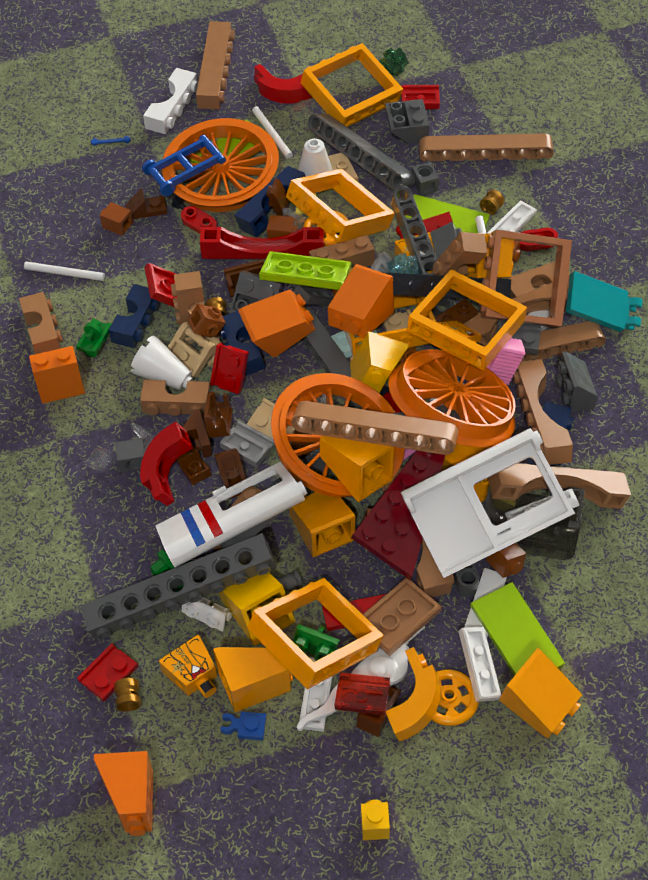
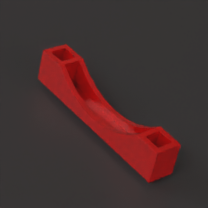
(223, 244)

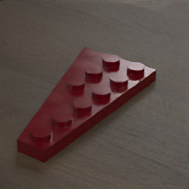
(389, 526)

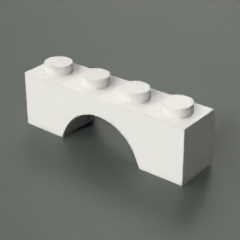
(162, 116)

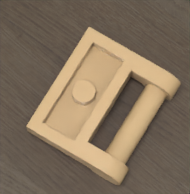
(187, 354)

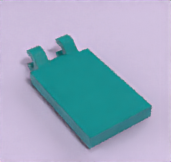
(601, 303)

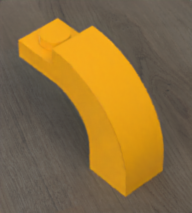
(423, 703)

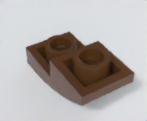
(277, 197)
(193, 466)

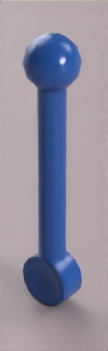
(126, 139)

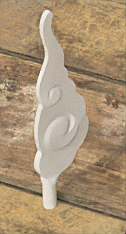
(377, 664)

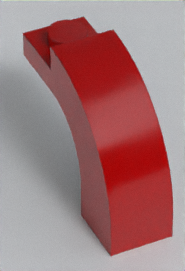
(278, 89)
(158, 459)

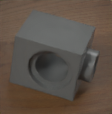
(425, 178)
(130, 454)

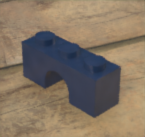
(130, 329)
(236, 334)

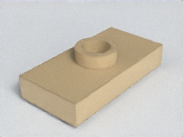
(340, 161)

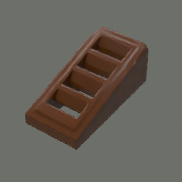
(374, 723)

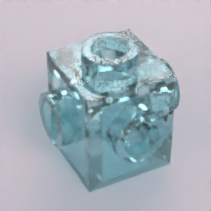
(403, 264)

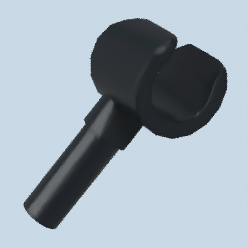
(178, 202)

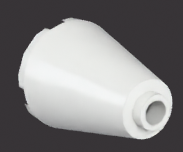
(314, 158)
(159, 363)

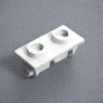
(212, 616)

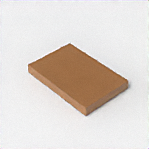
(401, 614)

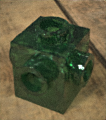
(394, 61)

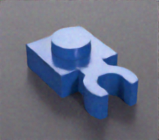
(249, 725)

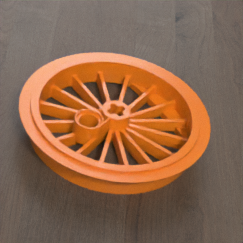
(232, 169)
(436, 376)
(310, 389)

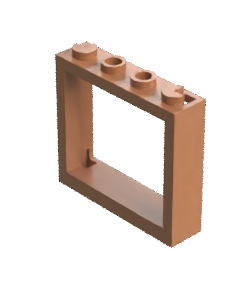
(559, 280)

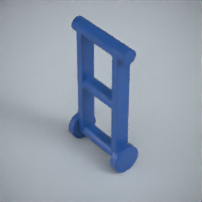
(168, 187)

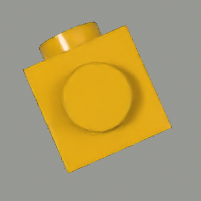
(375, 820)

